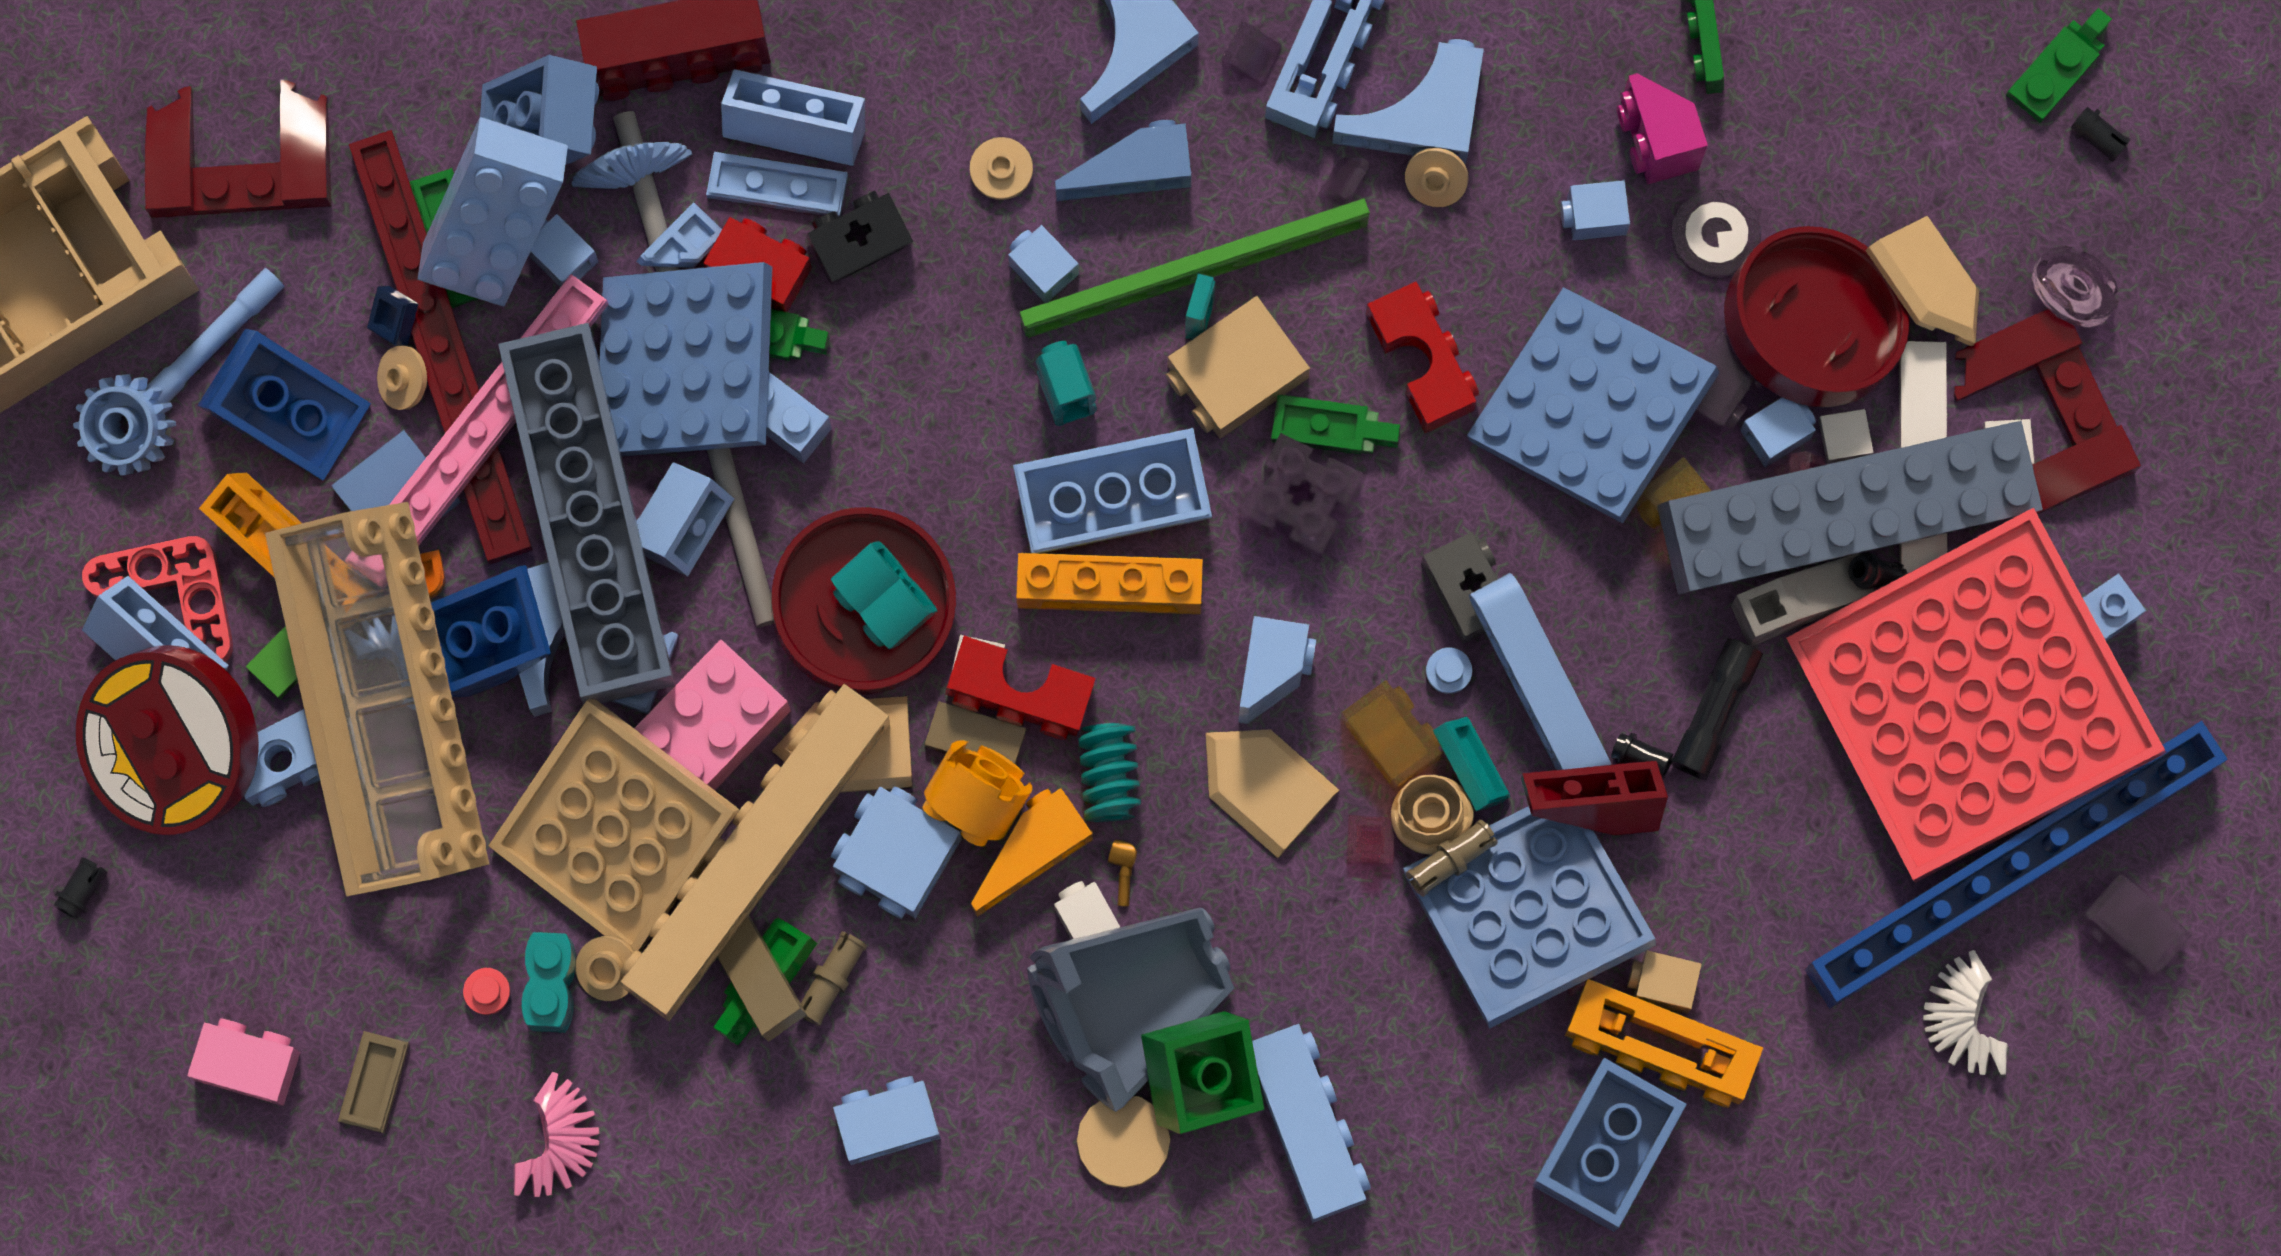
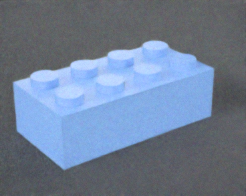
(492, 211)

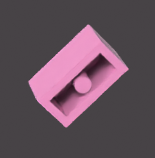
(244, 1062)

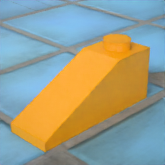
(1039, 841)

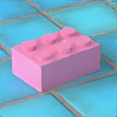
(715, 716)

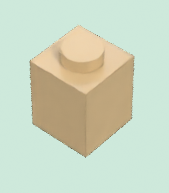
(1665, 981)

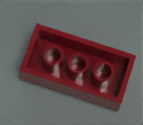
(673, 44)

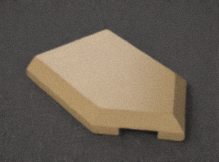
(1928, 279)
(889, 759)
(1265, 785)

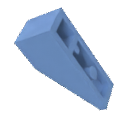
(1141, 162)

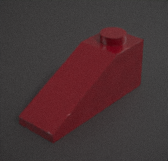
(1600, 798)

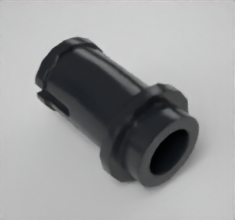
(2099, 133)
(1870, 571)
(1630, 750)
(79, 888)

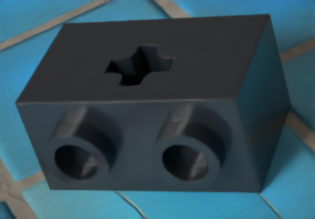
(885, 238)

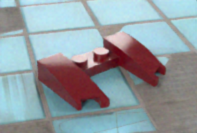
(295, 182)
(2051, 346)

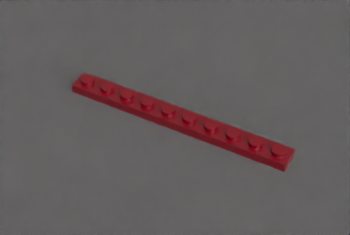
(437, 337)

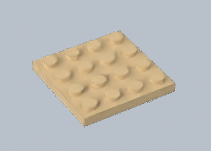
(613, 826)

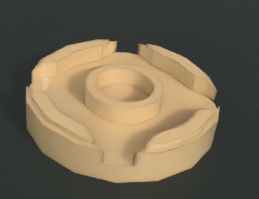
(1123, 1145)

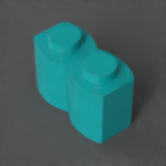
(1065, 383)
(882, 595)
(547, 996)

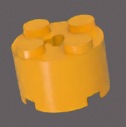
(976, 792)

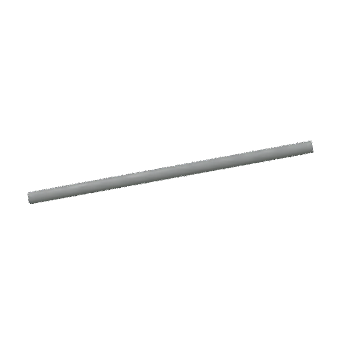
(720, 459)

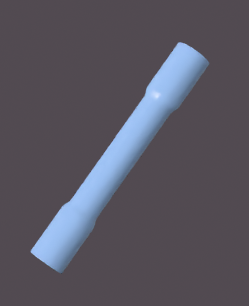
(247, 304)

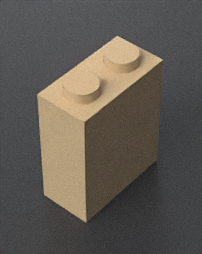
(1236, 368)

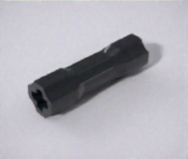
(1718, 705)

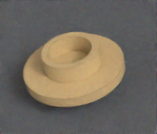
(1001, 168)
(1436, 177)
(402, 377)
(600, 967)

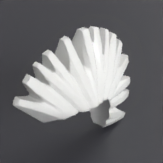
(1961, 1017)

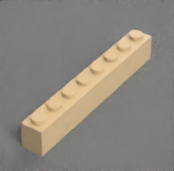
(754, 852)

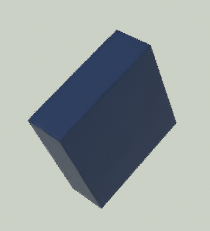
(392, 315)

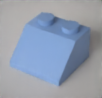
(1274, 664)

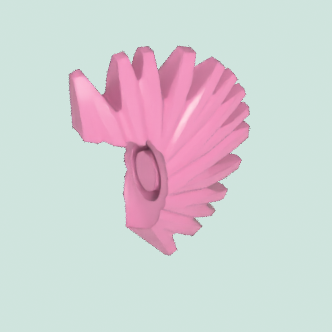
(561, 1140)

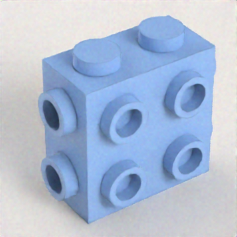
(894, 852)

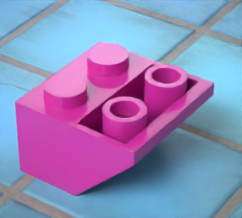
(1663, 130)

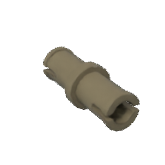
(1451, 858)
(831, 977)

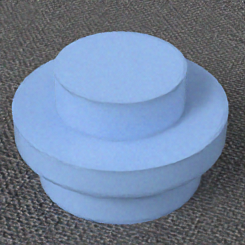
(1449, 670)

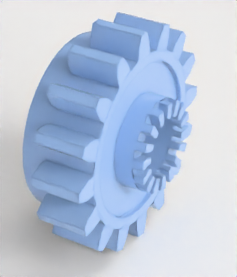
(146, 421)

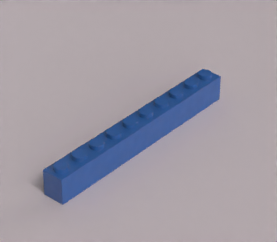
(2012, 867)

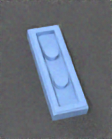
(776, 184)

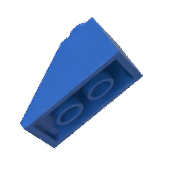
(284, 403)
(490, 632)

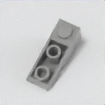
(1795, 600)

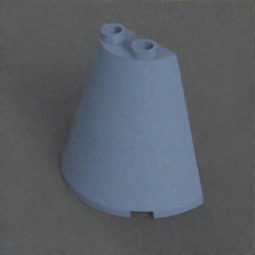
(1122, 984)

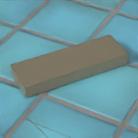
(760, 981)

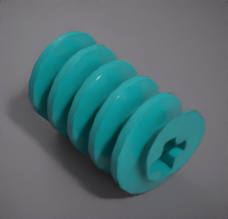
(1108, 772)

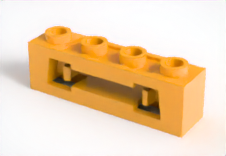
(246, 508)
(1109, 583)
(1674, 1070)

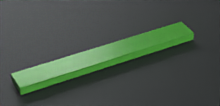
(1185, 270)

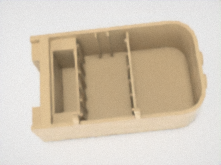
(73, 261)

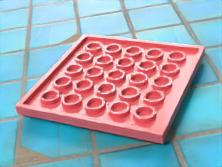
(1975, 695)

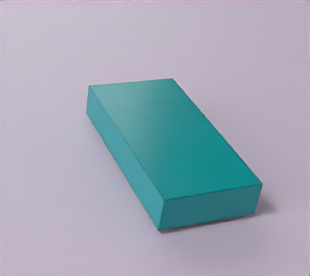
(1200, 306)
(1471, 763)

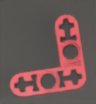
(188, 582)

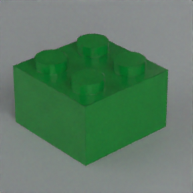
(1202, 1072)

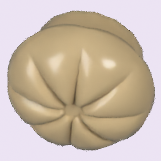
(1430, 813)

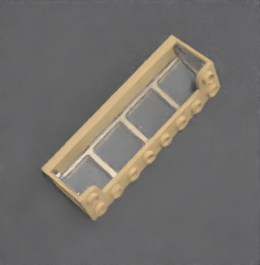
(377, 698)

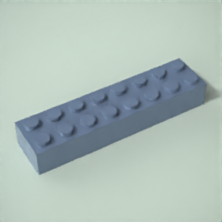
(1849, 507)
(586, 514)

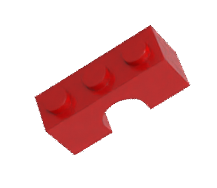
(1409, 320)
(980, 681)

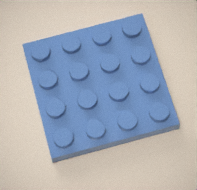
(687, 358)
(1593, 404)
(1534, 915)

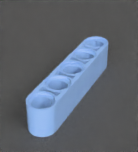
(1537, 675)

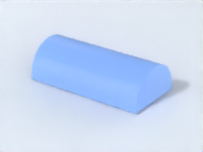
(1112, 491)

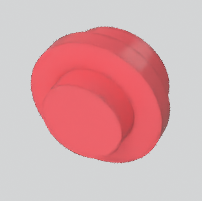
(486, 991)

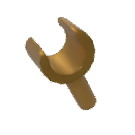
(1123, 855)

